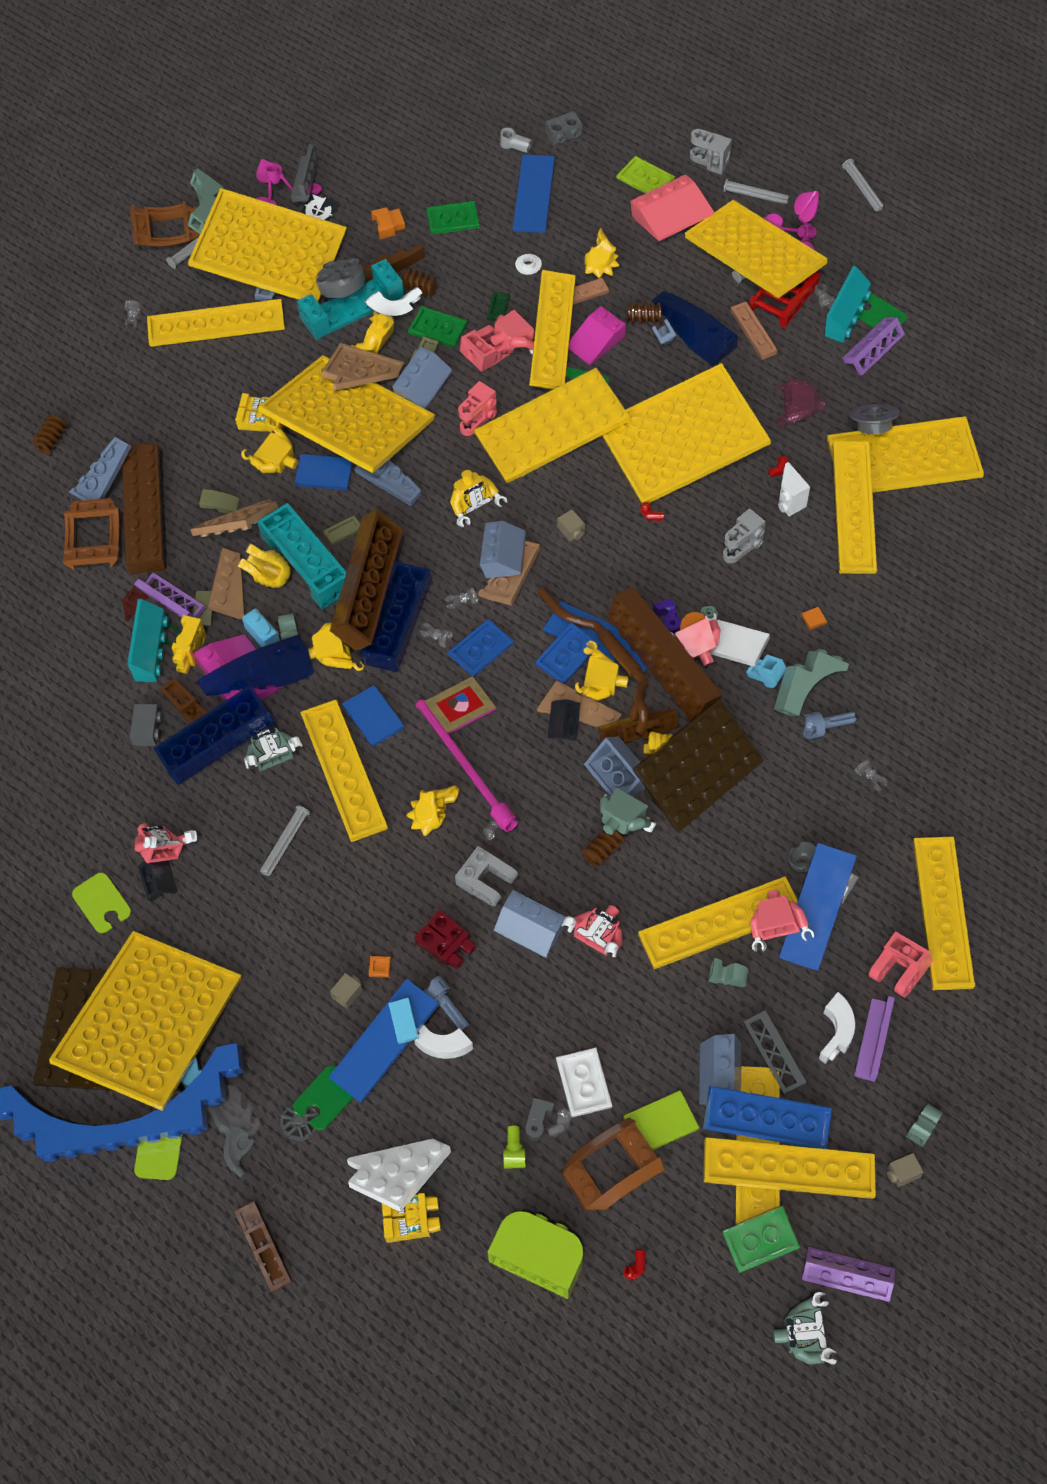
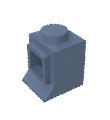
(665, 333)

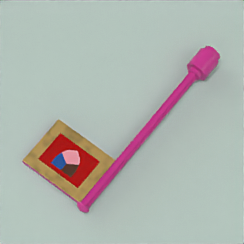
(454, 710)

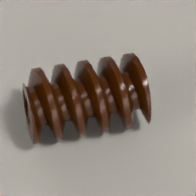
(412, 280)
(644, 313)
(48, 434)
(600, 846)

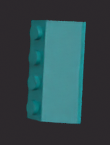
(847, 306)
(147, 642)

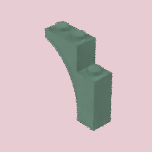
(207, 191)
(800, 679)

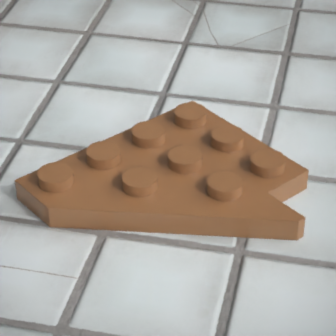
(357, 367)
(237, 519)

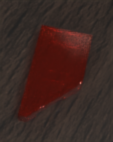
(130, 602)

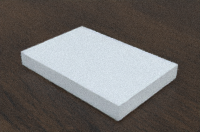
(740, 643)
(583, 1082)

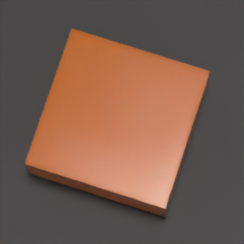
(814, 618)
(379, 966)

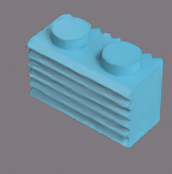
(260, 628)

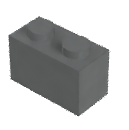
(145, 725)

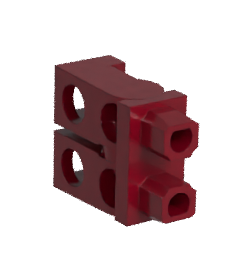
(445, 940)

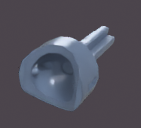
(816, 724)
(438, 992)

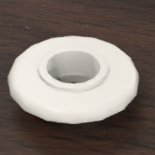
(528, 269)

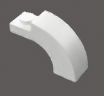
(393, 308)
(843, 1019)
(443, 1046)

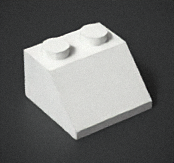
(793, 491)

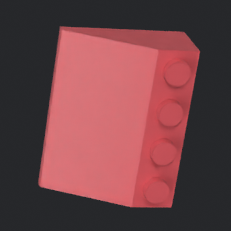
(671, 208)

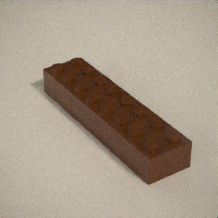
(143, 509)
(366, 580)
(662, 653)

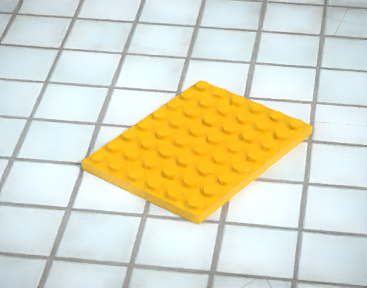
(266, 245)
(355, 422)
(685, 434)
(146, 1020)

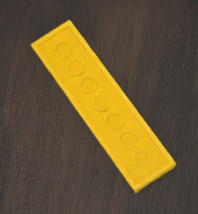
(215, 322)
(552, 330)
(854, 507)
(344, 771)
(943, 913)
(707, 925)
(789, 1168)
(754, 1200)

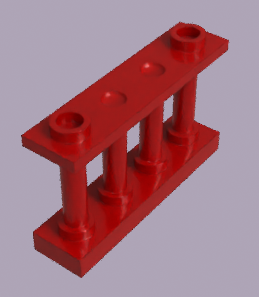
(793, 304)

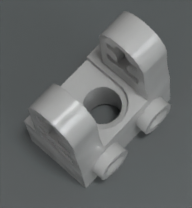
(717, 153)
(747, 534)
(476, 867)

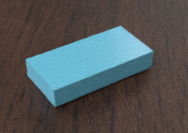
(403, 1020)

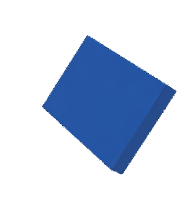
(323, 472)
(480, 647)
(566, 654)
(373, 716)

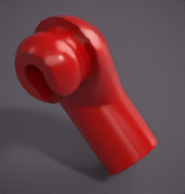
(782, 460)
(649, 514)
(637, 1268)

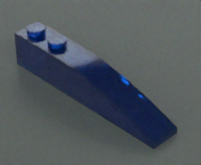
(697, 328)
(266, 666)

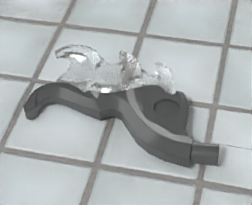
(237, 1126)

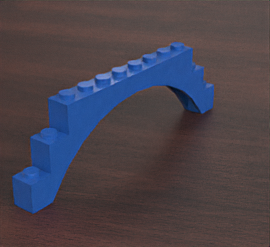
(181, 1115)

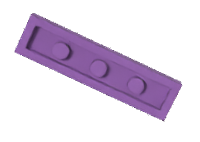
(874, 340)
(169, 601)
(874, 1039)
(848, 1277)

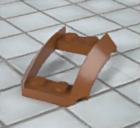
(141, 228)
(92, 554)
(638, 1151)

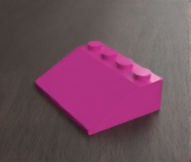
(224, 651)

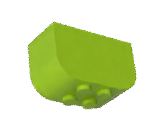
(538, 1252)

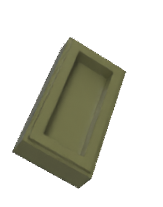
(342, 530)

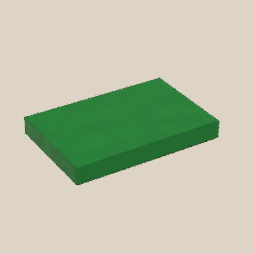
(452, 217)
(438, 326)
(760, 1239)

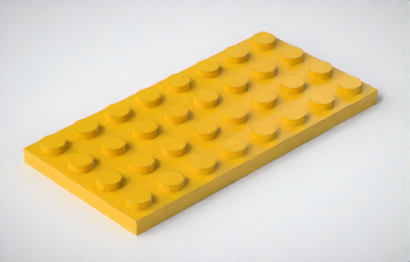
(756, 248)
(551, 425)
(919, 454)

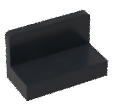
(564, 719)
(157, 879)

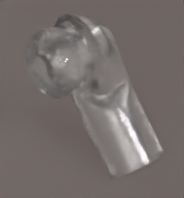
(490, 829)
(562, 1123)

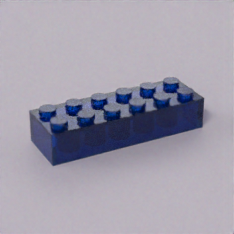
(398, 616)
(213, 735)

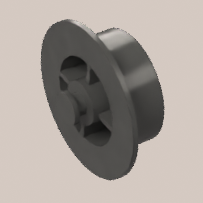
(874, 418)

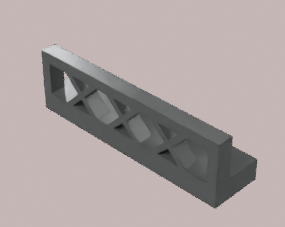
(305, 175)
(782, 1052)

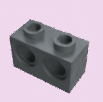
(563, 127)

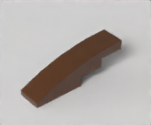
(398, 261)
(182, 701)
(626, 727)
(262, 1246)

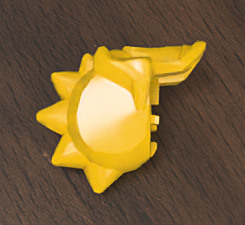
(602, 257)
(430, 808)

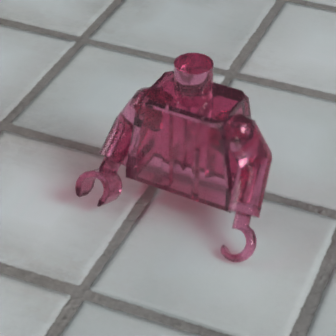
(799, 402)

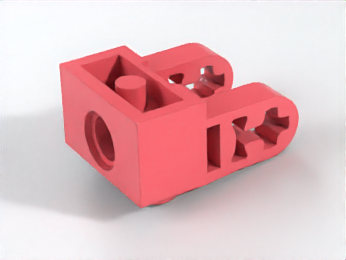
(481, 354)
(481, 407)
(907, 954)

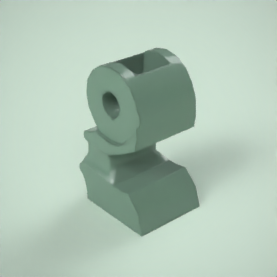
(287, 626)
(733, 974)
(925, 1125)

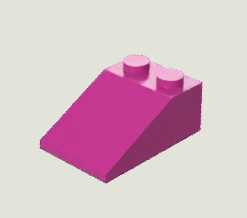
(597, 335)

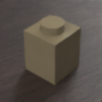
(571, 525)
(346, 990)
(904, 1170)

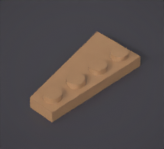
(506, 588)
(226, 591)
(591, 711)

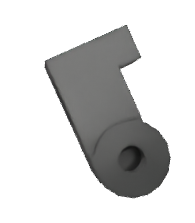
(536, 1118)

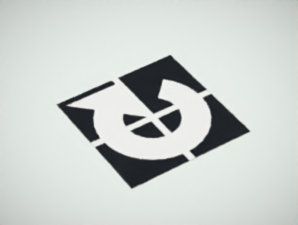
(319, 207)

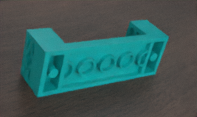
(342, 311)
(305, 553)

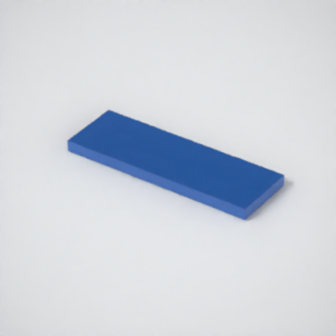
(533, 193)
(557, 625)
(821, 903)
(379, 1045)
(767, 1118)

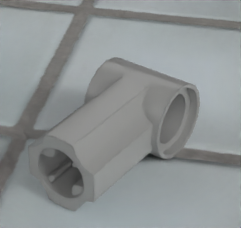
(509, 140)

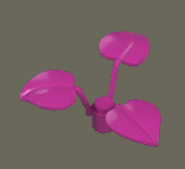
(272, 173)
(806, 207)

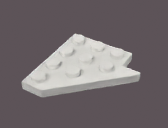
(397, 1172)

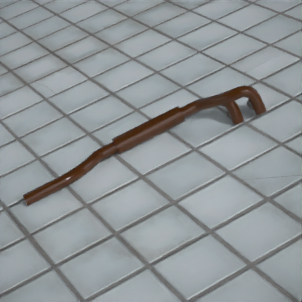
(638, 709)

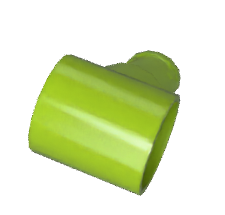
(514, 1153)

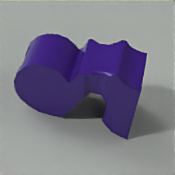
(671, 620)

